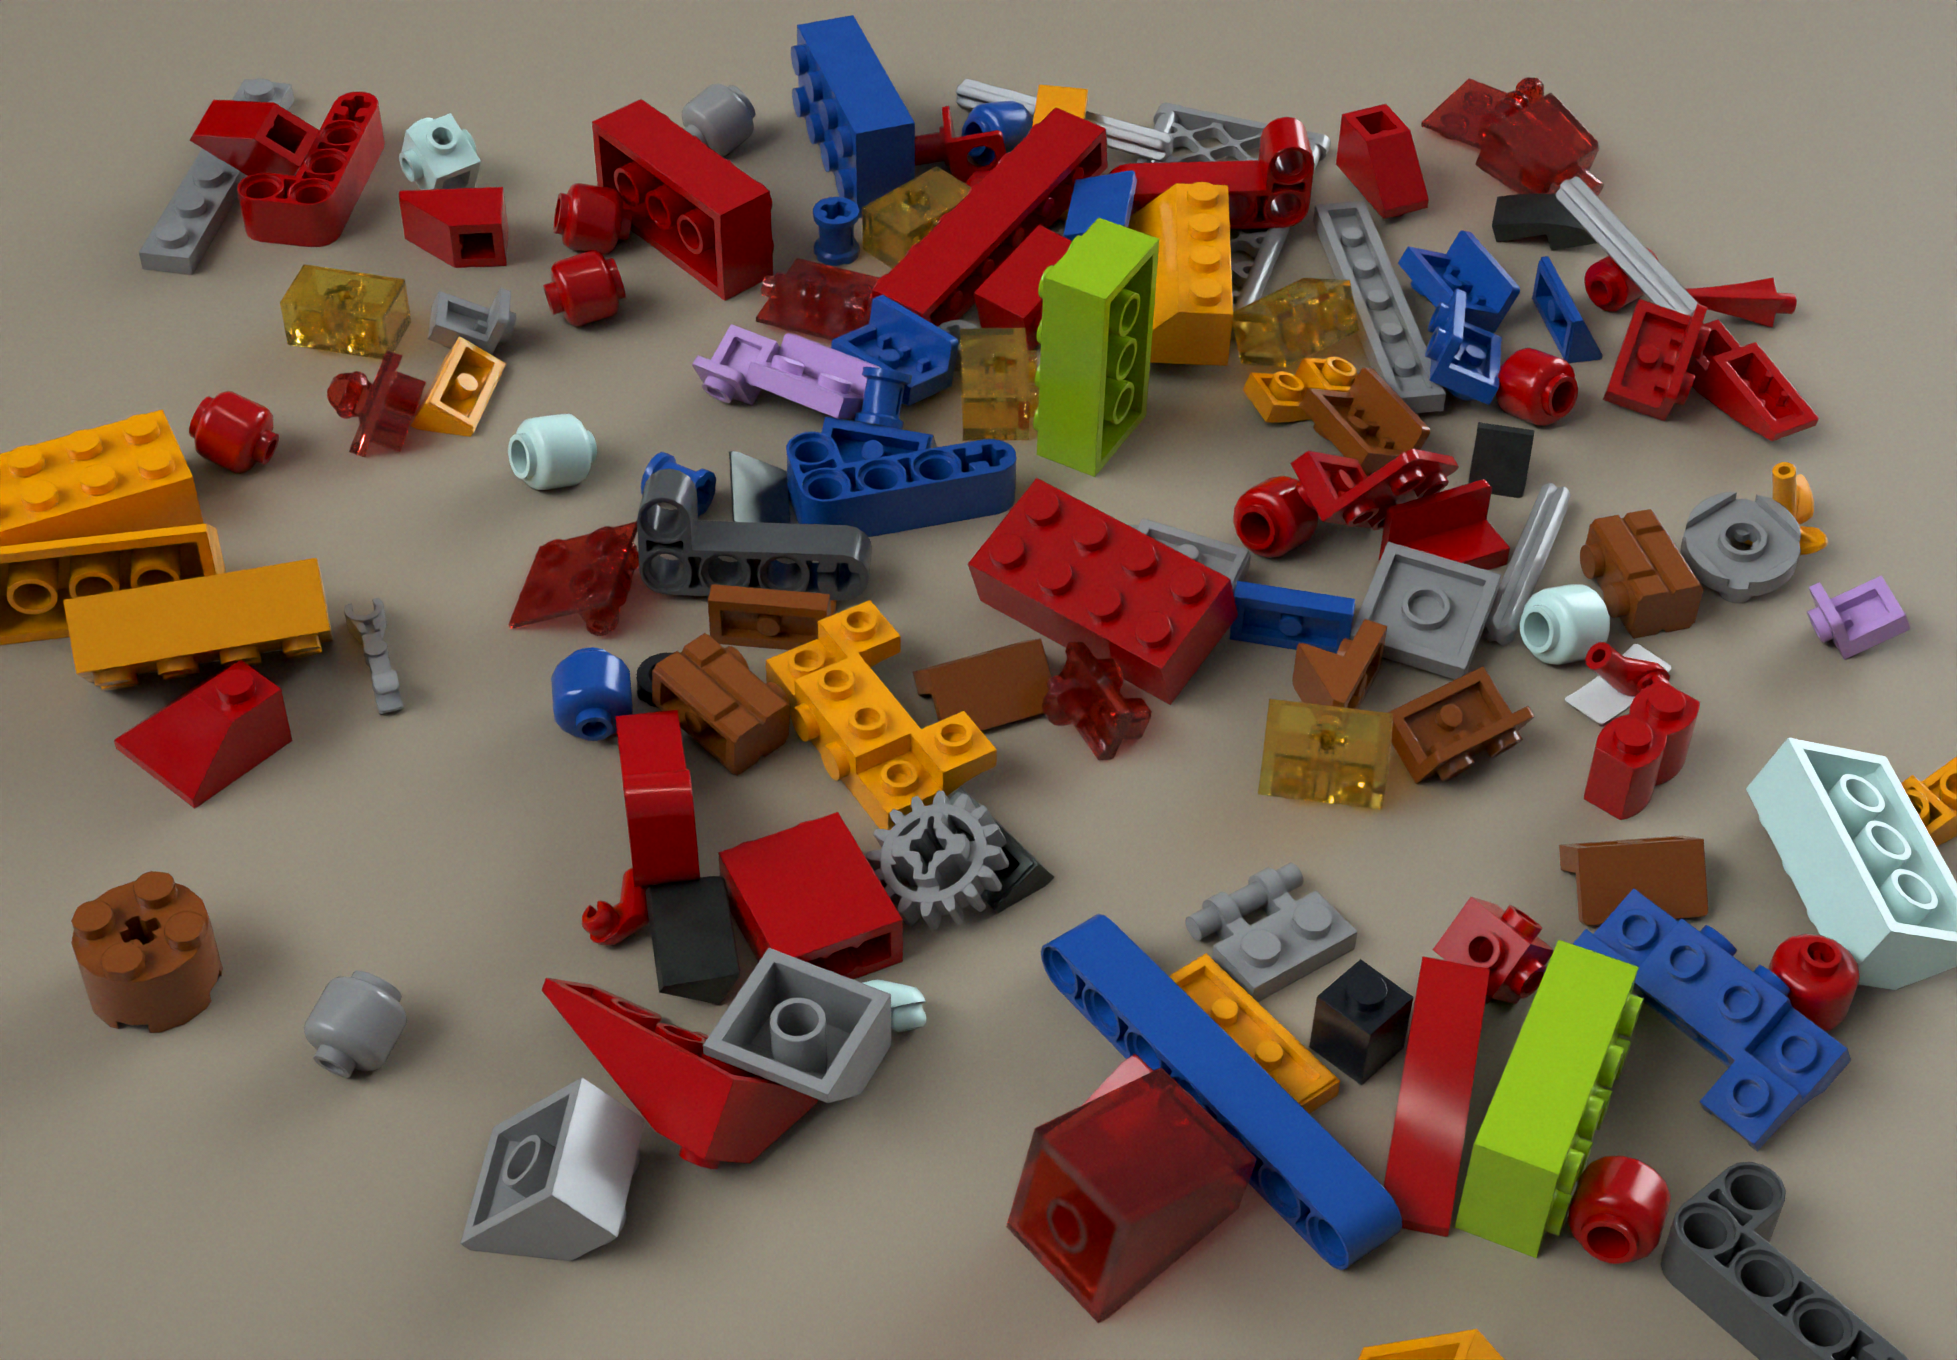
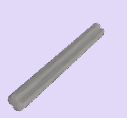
(1119, 134)

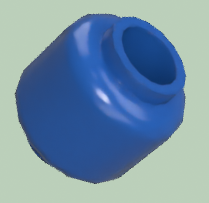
(1005, 116)
(590, 692)

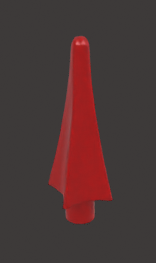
(1750, 300)

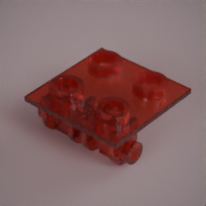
(1478, 107)
(817, 299)
(581, 577)

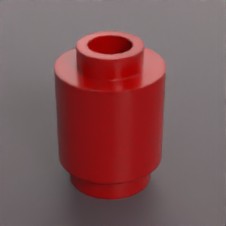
(1610, 286)

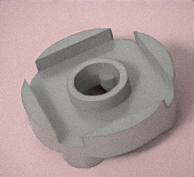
(1741, 572)

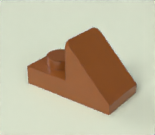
(1340, 677)

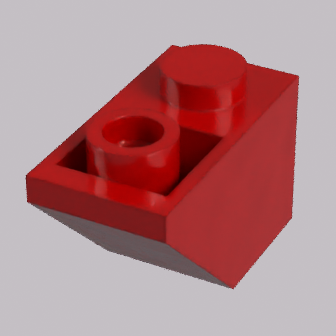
(255, 136)
(1381, 161)
(458, 224)

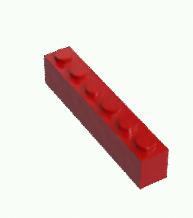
(996, 216)

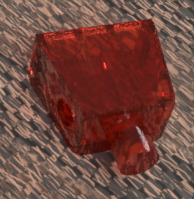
(1540, 149)

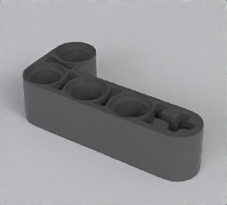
(840, 549)
(1724, 1257)

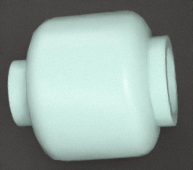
(552, 451)
(1564, 623)

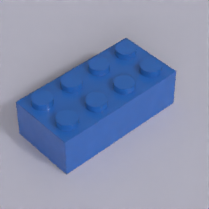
(852, 110)

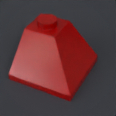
(210, 733)

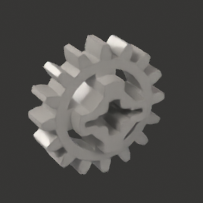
(942, 863)

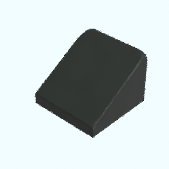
(1502, 458)

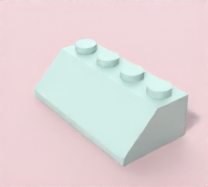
(1860, 860)

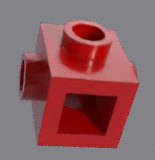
(1501, 942)

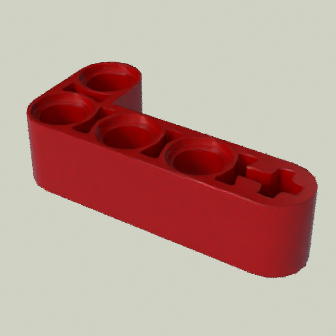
(1260, 191)
(321, 196)
(657, 798)

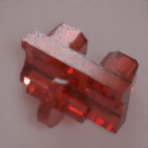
(357, 397)
(1091, 700)

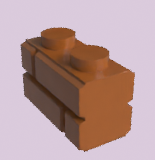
(1641, 574)
(722, 703)

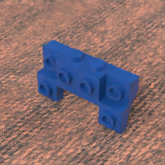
(1734, 1013)

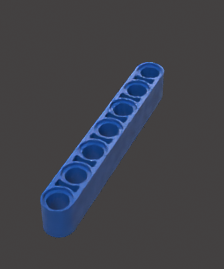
(1297, 1161)

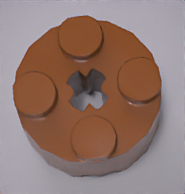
(146, 953)

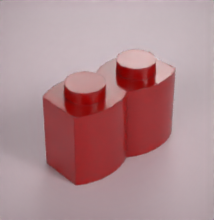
(1641, 750)

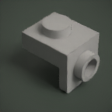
(473, 322)

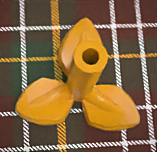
(1797, 498)

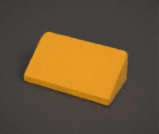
(459, 390)

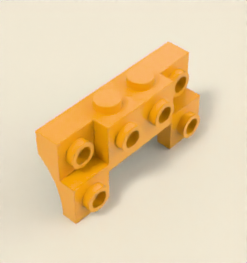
(863, 727)

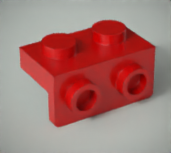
(1655, 359)

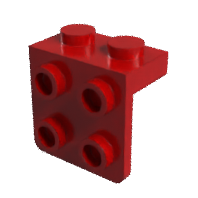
(1348, 497)

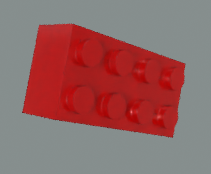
(686, 198)
(1104, 585)

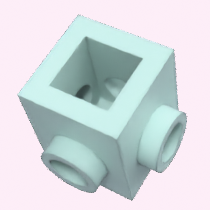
(439, 154)

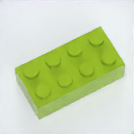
(1095, 345)
(1550, 1100)

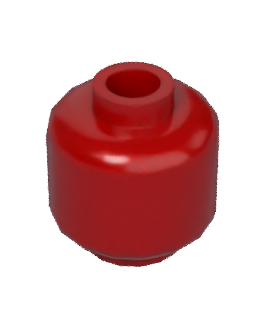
(591, 218)
(585, 288)
(1536, 387)
(233, 432)
(1273, 518)
(1819, 976)
(1619, 1209)

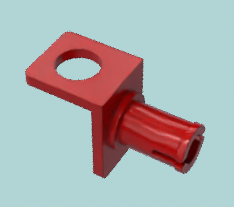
(954, 150)

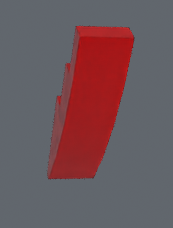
(1748, 386)
(1435, 1093)

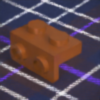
(1367, 421)
(1453, 724)

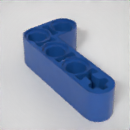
(899, 489)

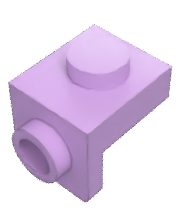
(726, 371)
(1857, 617)

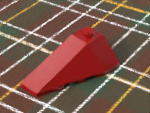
(681, 1092)

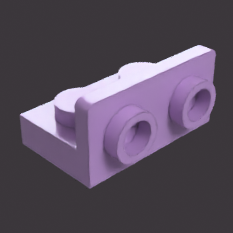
(813, 377)

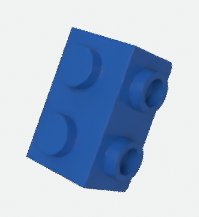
(1467, 268)
(906, 344)
(1462, 354)

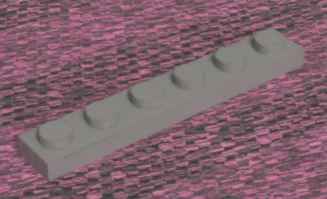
(203, 198)
(1382, 312)

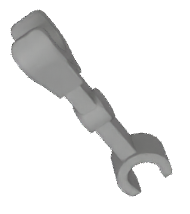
(370, 632)

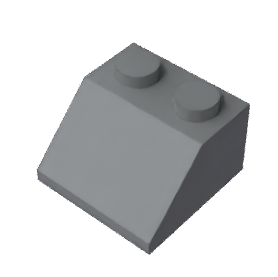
(804, 1028)
(556, 1177)

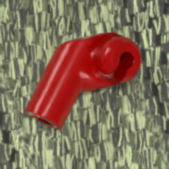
(613, 924)

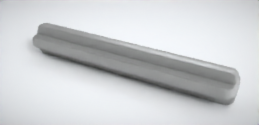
(1623, 247)
(1526, 563)

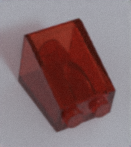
(1126, 1189)

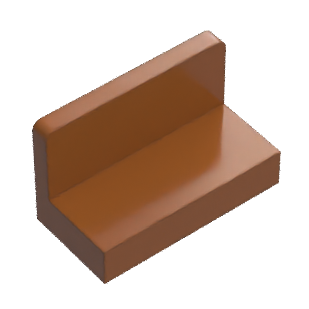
(766, 616)
(989, 685)
(1661, 868)

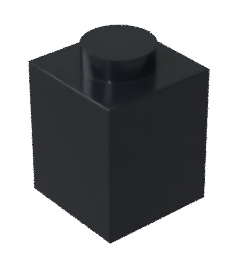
(1360, 1021)

